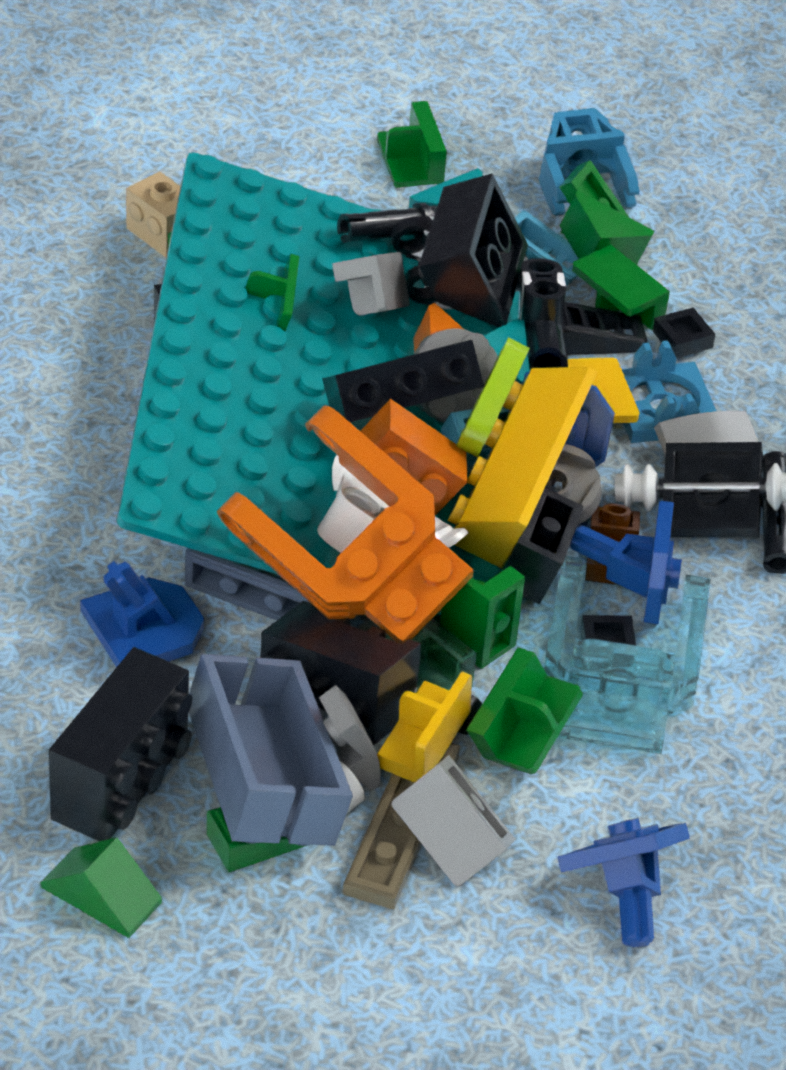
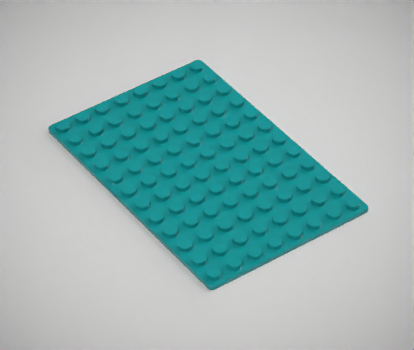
(232, 389)

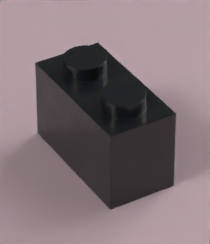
(544, 543)

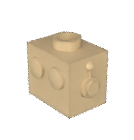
(152, 210)

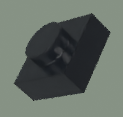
(684, 331)
(608, 628)

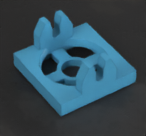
(654, 373)

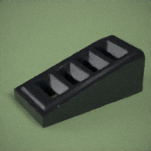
(587, 330)

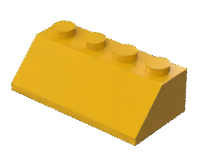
(520, 460)

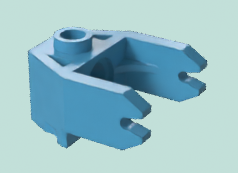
(597, 143)

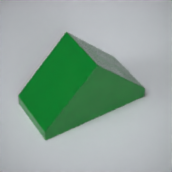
(593, 225)
(105, 885)

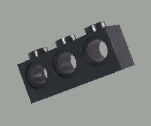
(405, 380)

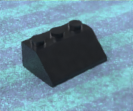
(474, 251)

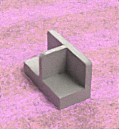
(374, 282)
(453, 821)

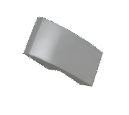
(707, 427)
(350, 738)

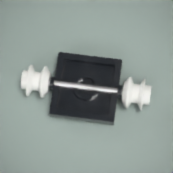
(712, 488)

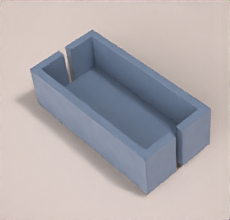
(270, 753)

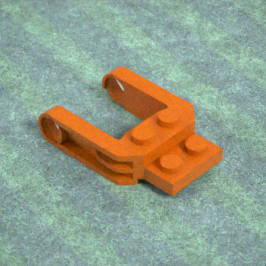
(390, 570)

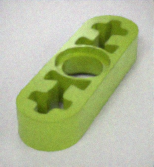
(492, 397)

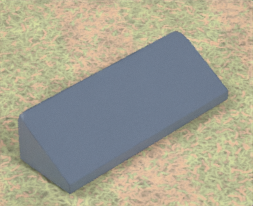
(239, 585)

